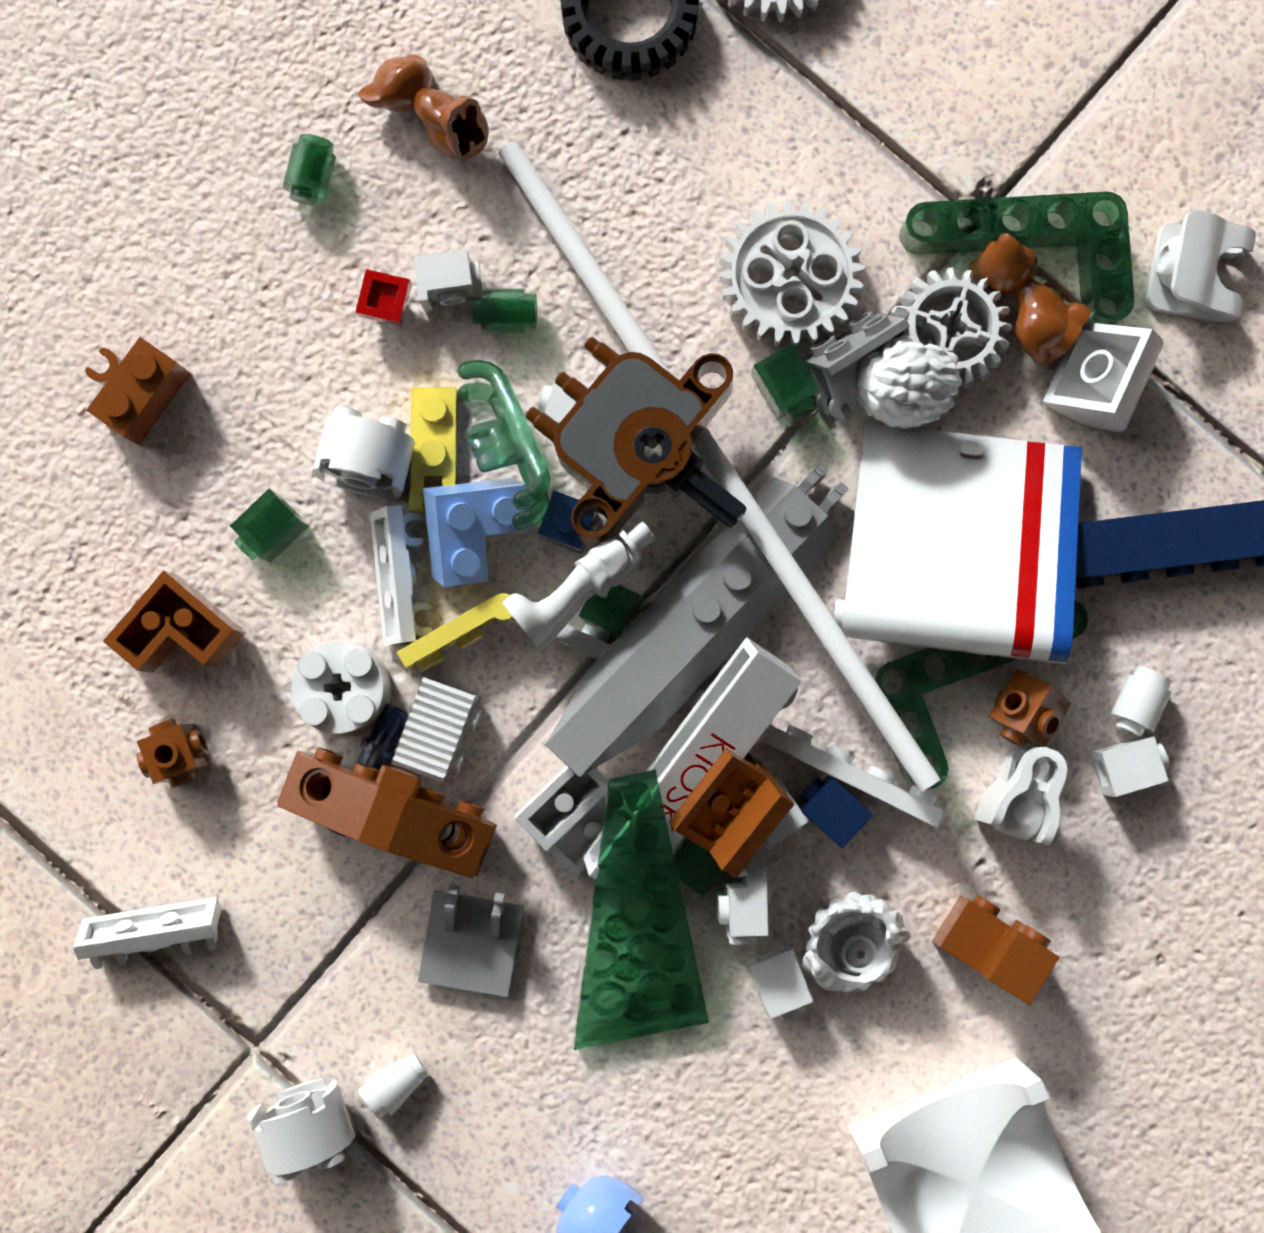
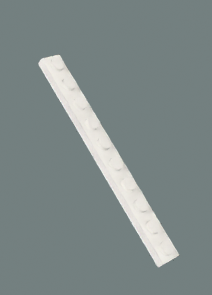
(797, 744)

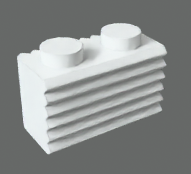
(436, 730)

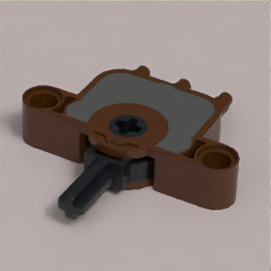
(622, 413)

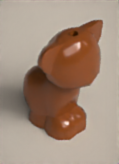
(452, 124)
(1044, 321)

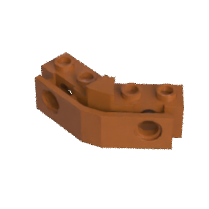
(387, 811)

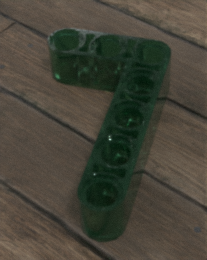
(1037, 232)
(917, 682)

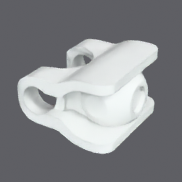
(1185, 267)
(1025, 802)

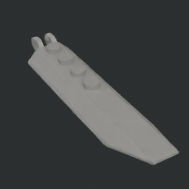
(691, 628)

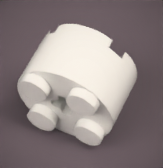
(364, 453)
(314, 684)
(302, 1129)

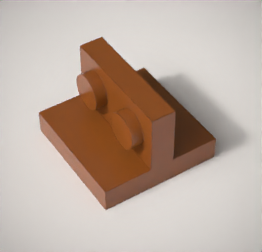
(733, 810)

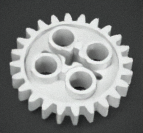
(819, 245)

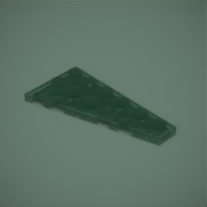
(639, 943)

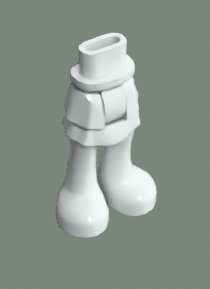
(594, 574)

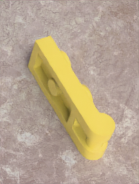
(436, 440)
(461, 630)

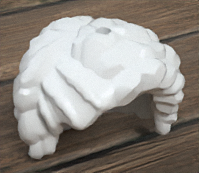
(907, 382)
(844, 931)

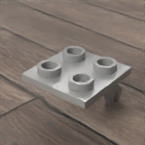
(835, 359)
(471, 942)

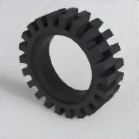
(626, 56)

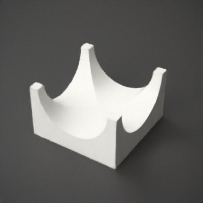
(973, 1159)

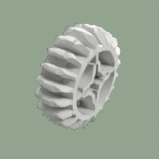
(966, 331)

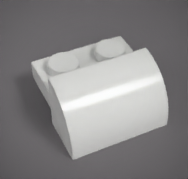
(566, 815)

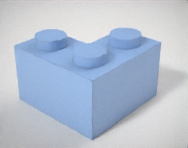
(459, 521)

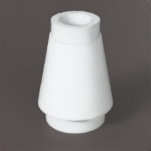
(392, 1085)

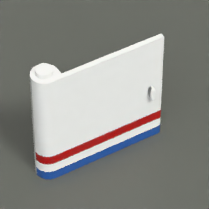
(964, 544)

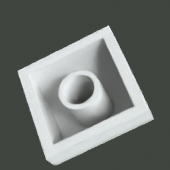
(1104, 375)

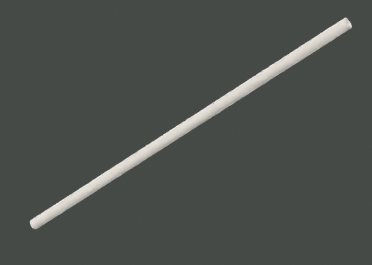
(727, 477)

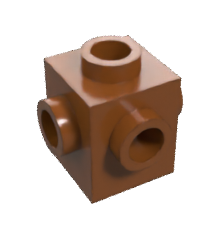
(1029, 711)
(188, 750)

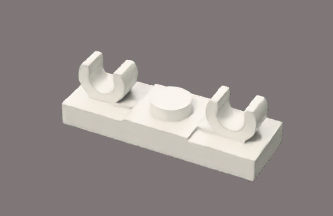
(396, 575)
(148, 930)

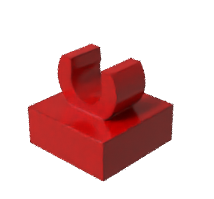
(383, 297)

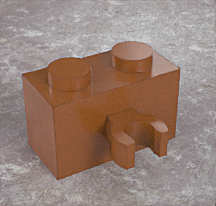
(135, 389)

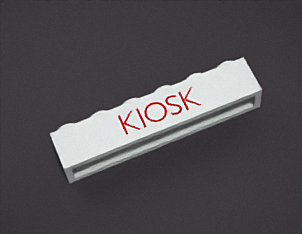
(729, 715)

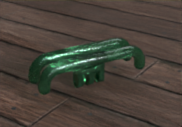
(506, 439)

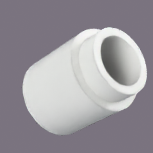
(1141, 701)

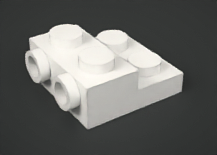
(745, 902)

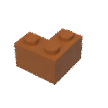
(169, 616)
(1006, 955)

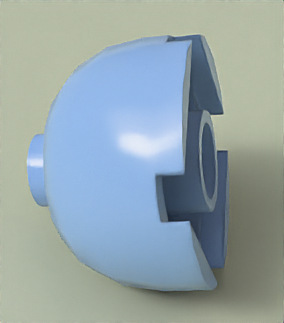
(597, 1206)

